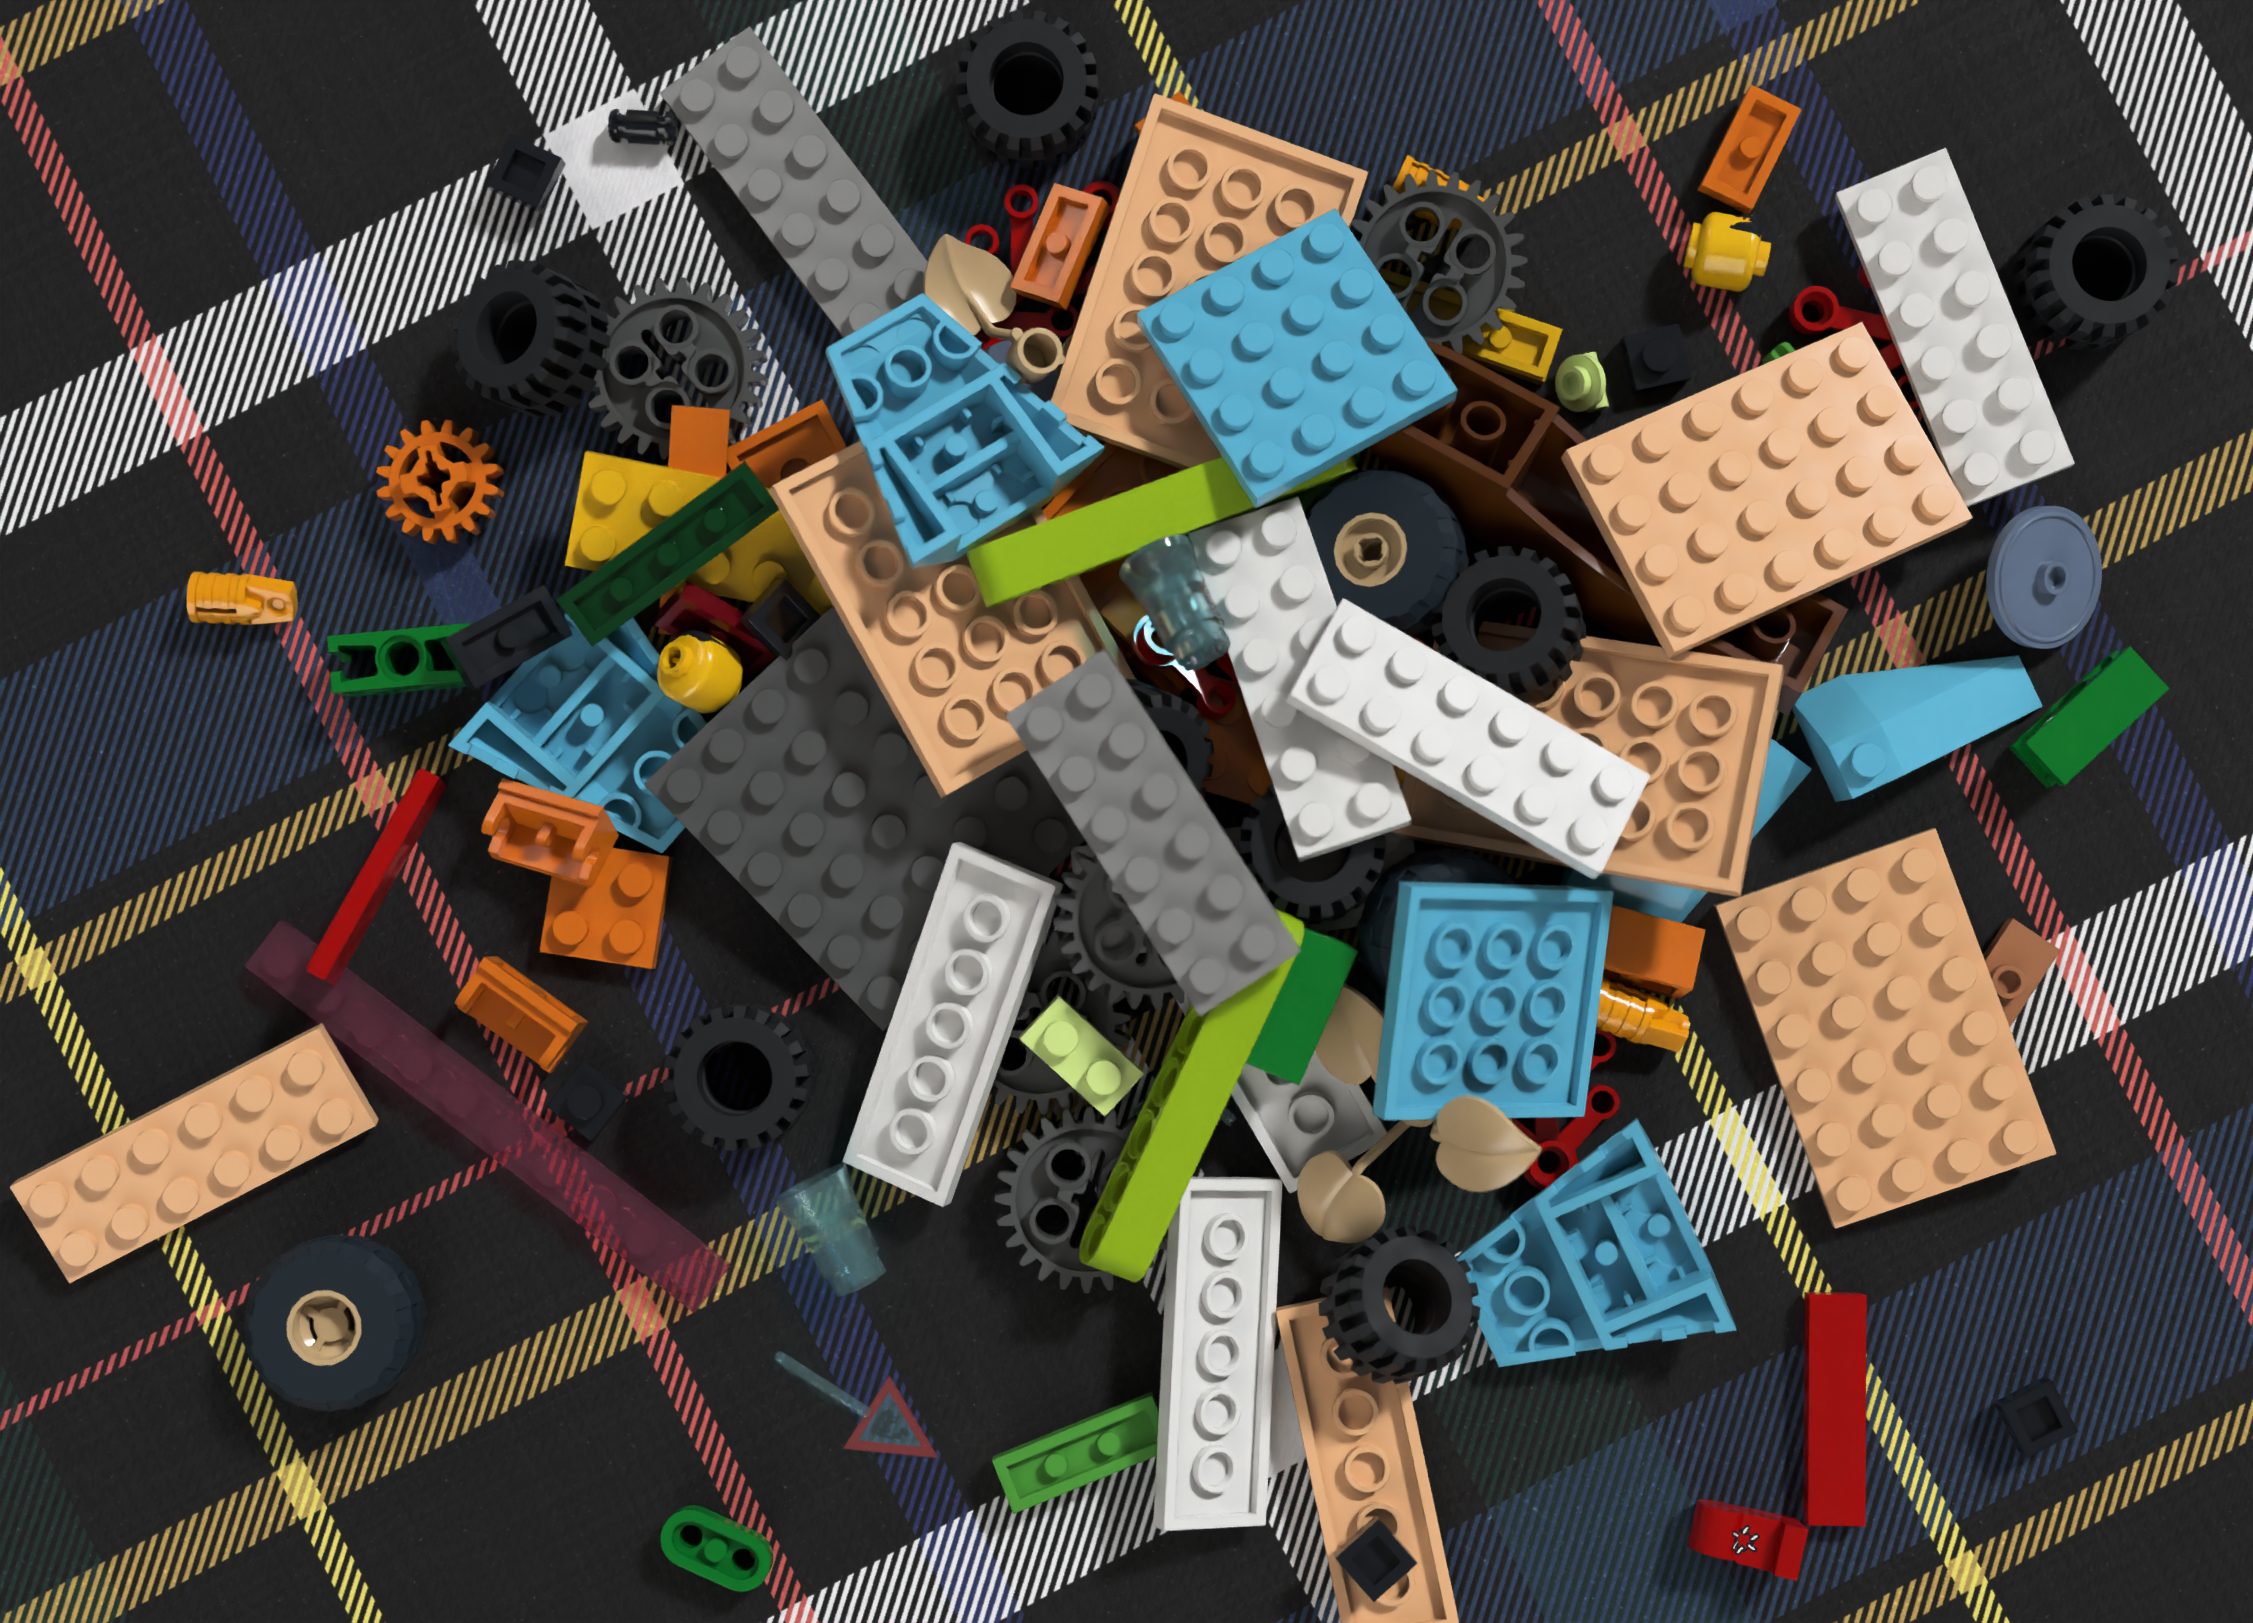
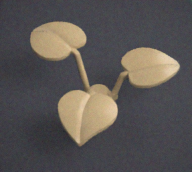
(977, 294)
(1476, 1148)

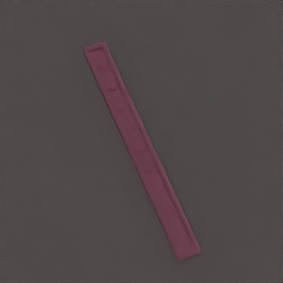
(492, 1119)

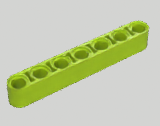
(1117, 528)
(1177, 1125)

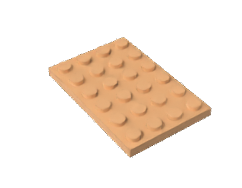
(1187, 207)
(1765, 489)
(926, 629)
(1685, 720)
(1885, 1028)

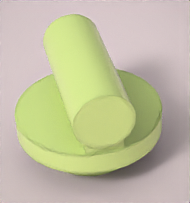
(1582, 383)

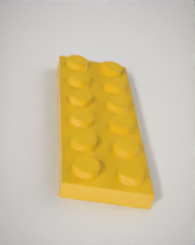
(629, 497)

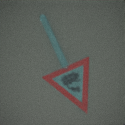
(885, 1424)

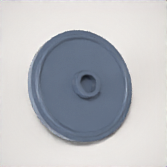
(2044, 577)

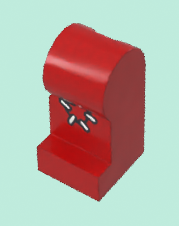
(1748, 1537)

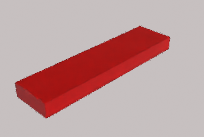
(376, 877)
(1834, 1409)

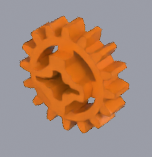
(417, 484)

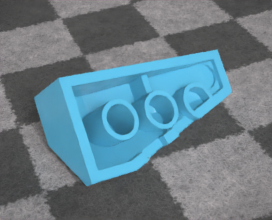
(1897, 720)

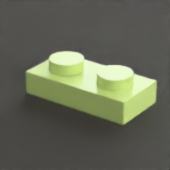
(1081, 1055)

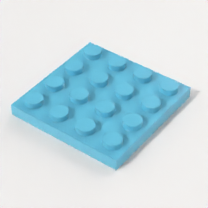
(1296, 357)
(1492, 998)

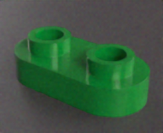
(716, 1552)

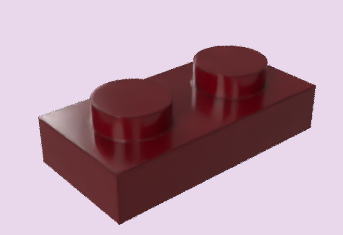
(702, 611)

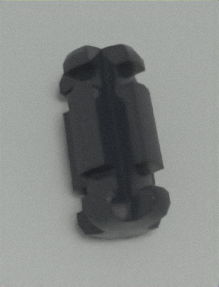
(642, 127)

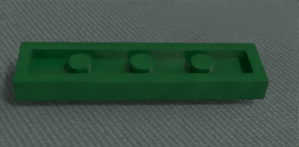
(668, 553)

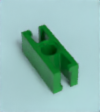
(388, 647)
(2088, 717)
(1302, 1006)

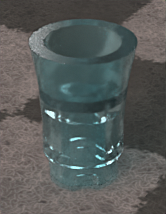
(1177, 600)
(833, 1229)

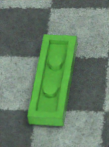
(1079, 1453)

